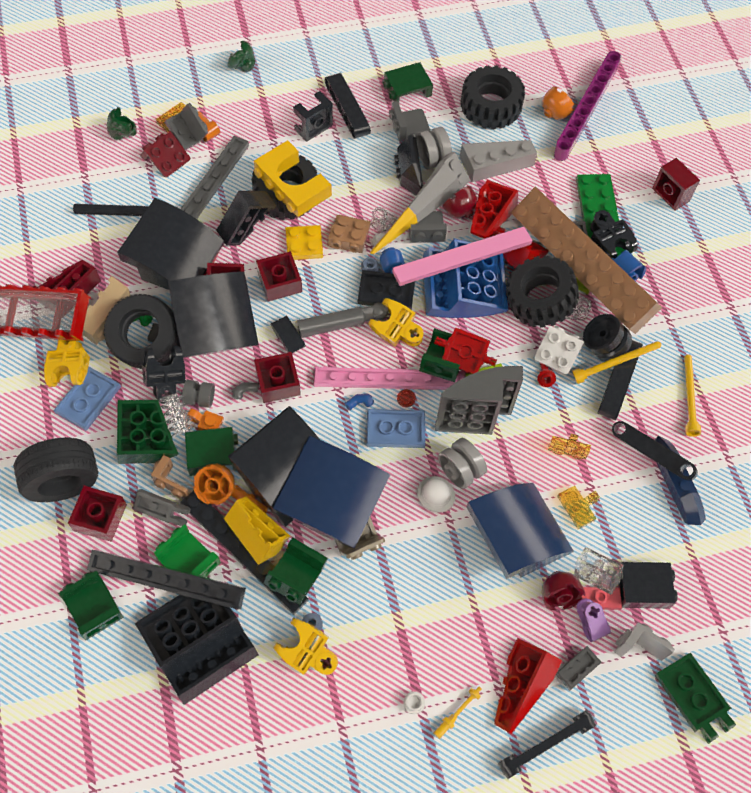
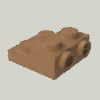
(349, 234)

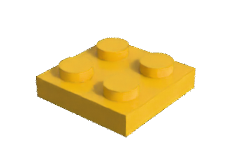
(304, 242)

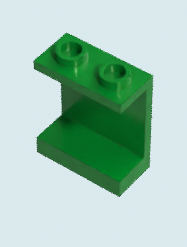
(186, 554)

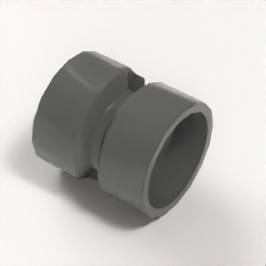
(198, 393)

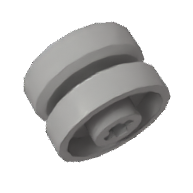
(433, 146)
(462, 463)

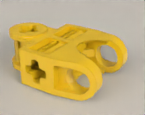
(398, 326)
(66, 360)
(294, 655)

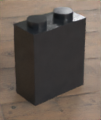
(647, 585)

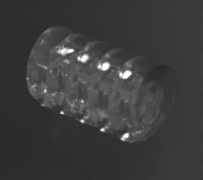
(176, 414)

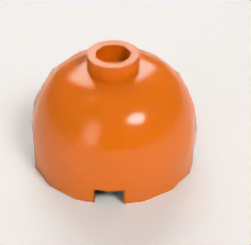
(557, 104)
(214, 484)

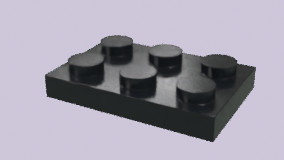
(380, 285)

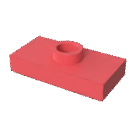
(606, 600)

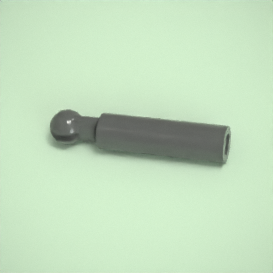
(341, 319)

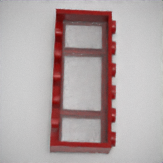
(43, 312)

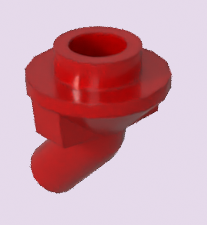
(546, 377)

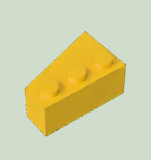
(256, 530)

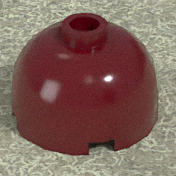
(461, 204)
(562, 590)

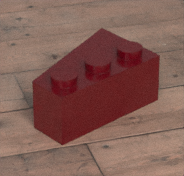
(78, 275)

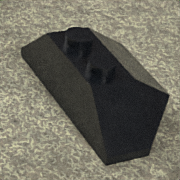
(409, 165)

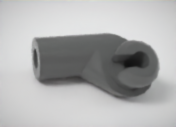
(244, 387)

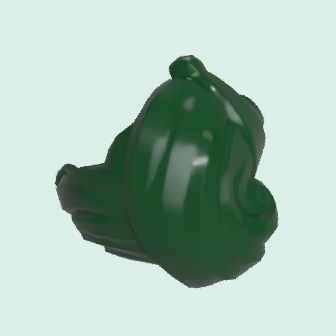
(242, 58)
(120, 125)

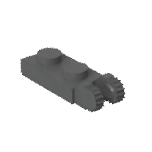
(160, 507)

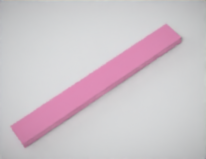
(461, 256)
(380, 378)

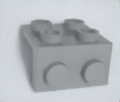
(645, 638)

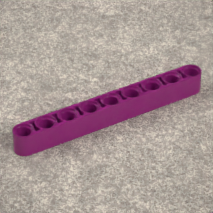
(587, 106)

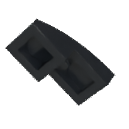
(288, 335)

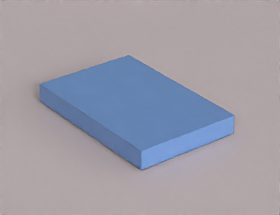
(87, 400)
(396, 428)

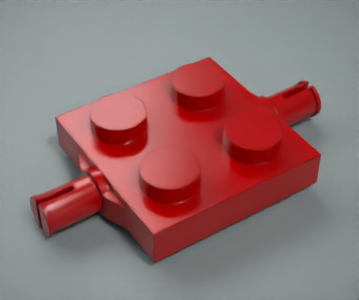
(466, 350)

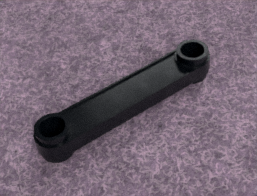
(654, 450)
(582, 722)

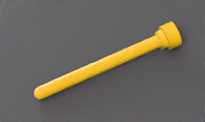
(581, 374)
(693, 427)

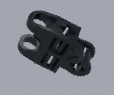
(611, 234)
(165, 374)

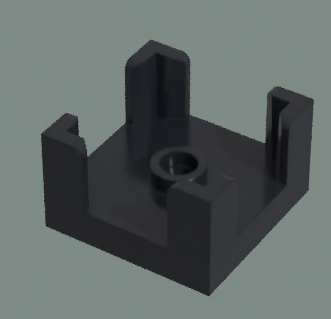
(315, 120)

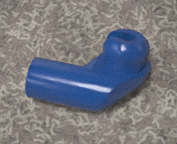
(359, 398)

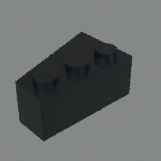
(243, 214)

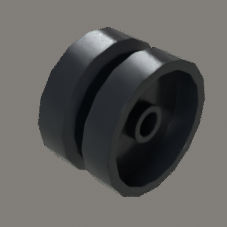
(607, 337)

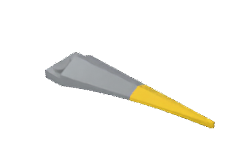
(442, 184)

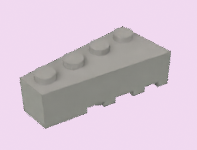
(496, 158)

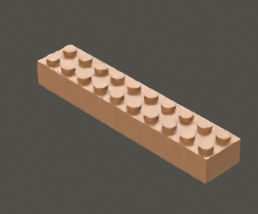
(589, 262)

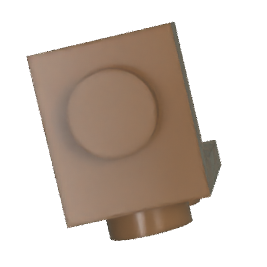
(159, 474)

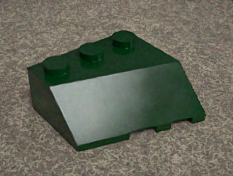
(142, 432)

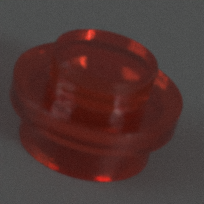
(406, 398)

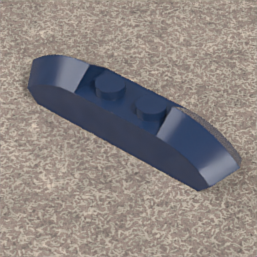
(683, 492)

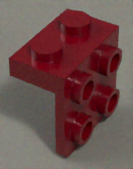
(166, 154)

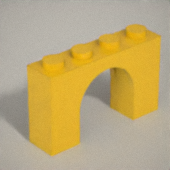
(296, 197)

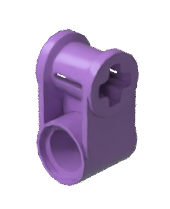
(593, 623)

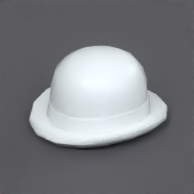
(436, 494)

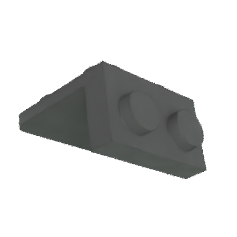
(407, 121)
(187, 127)
(429, 229)

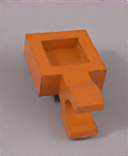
(207, 420)

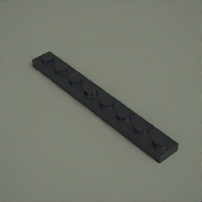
(215, 524)
(167, 579)

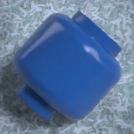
(391, 258)

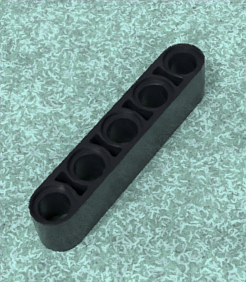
(347, 105)
(618, 386)

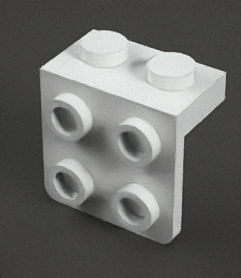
(559, 349)

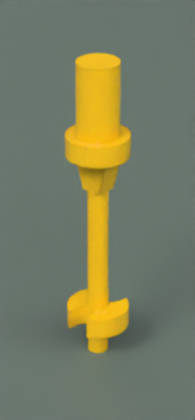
(449, 722)

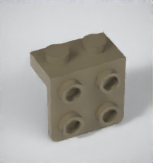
(367, 540)

